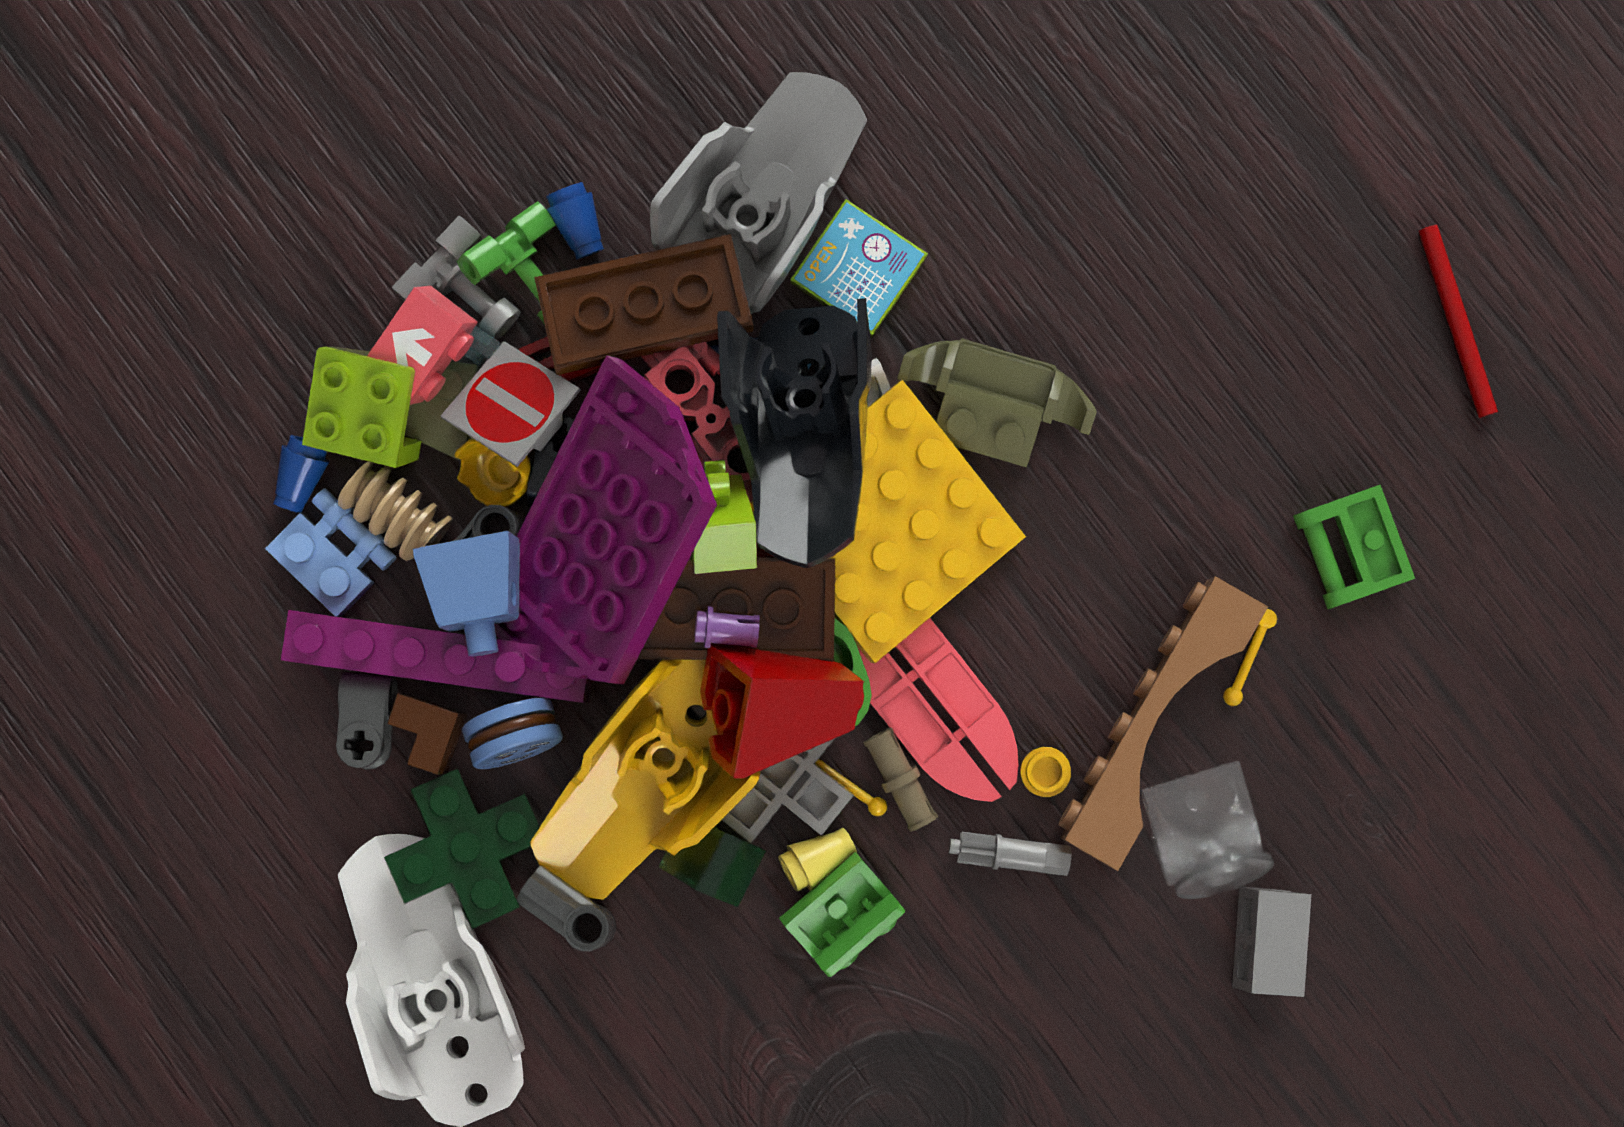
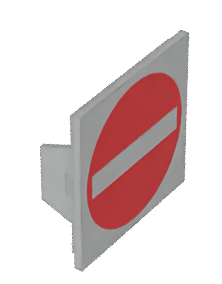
(511, 404)

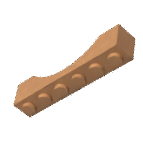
(1110, 813)

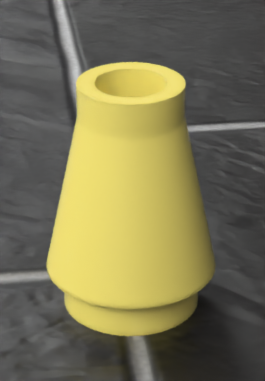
(815, 858)

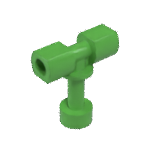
(510, 250)

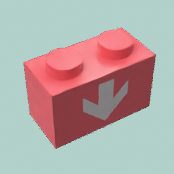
(427, 337)

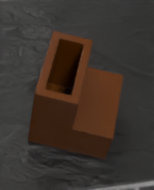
(436, 731)

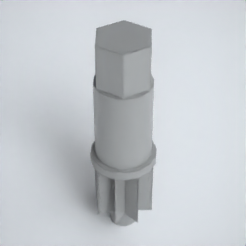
(1011, 853)

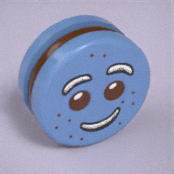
(512, 733)

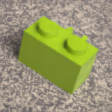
(731, 532)

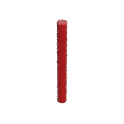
(1458, 321)

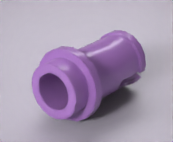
(726, 629)

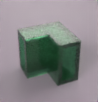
(716, 865)

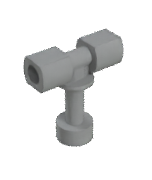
(445, 275)

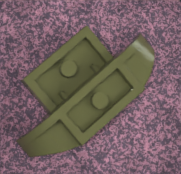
(996, 397)

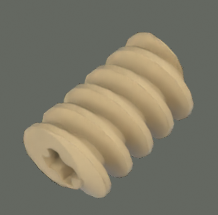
(391, 510)

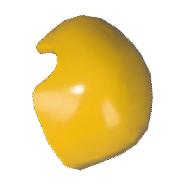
(490, 476)

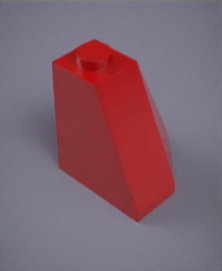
(774, 705)

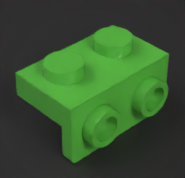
(843, 915)

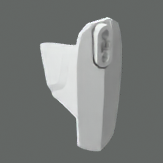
(419, 986)

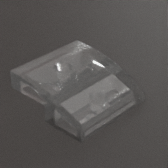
(1198, 814)

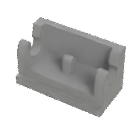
(1271, 941)

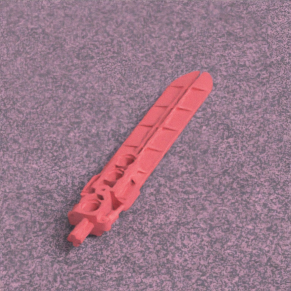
(925, 649)

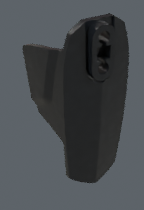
(798, 431)

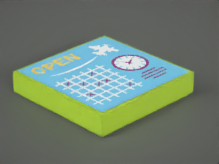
(857, 261)

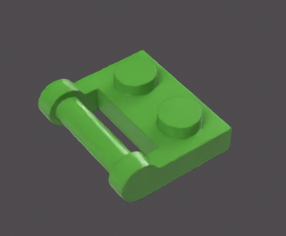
(1369, 541)

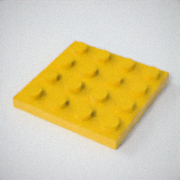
(919, 528)

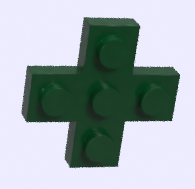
(463, 849)

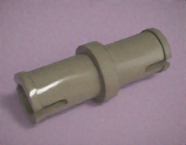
(900, 779)

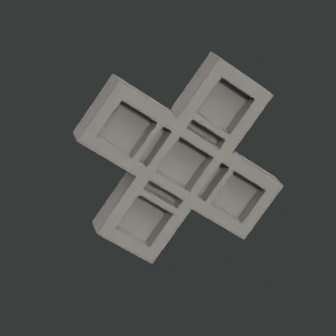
(799, 787)

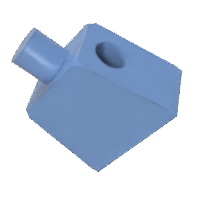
(472, 586)

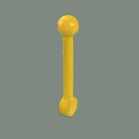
(1233, 695)
(877, 806)

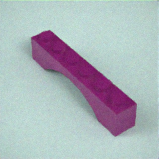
(421, 656)

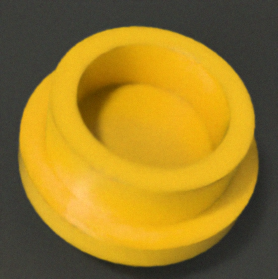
(1045, 771)

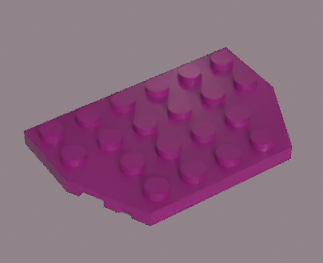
(609, 530)

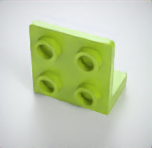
(360, 408)

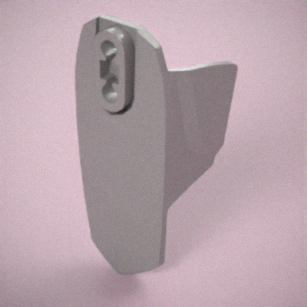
(763, 180)

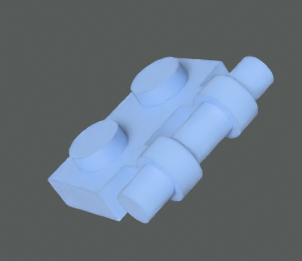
(320, 564)

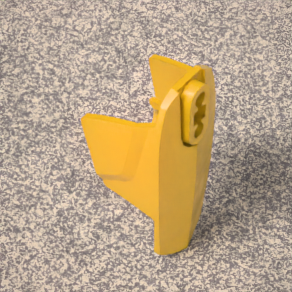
(640, 786)

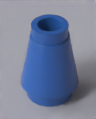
(576, 219)
(298, 474)

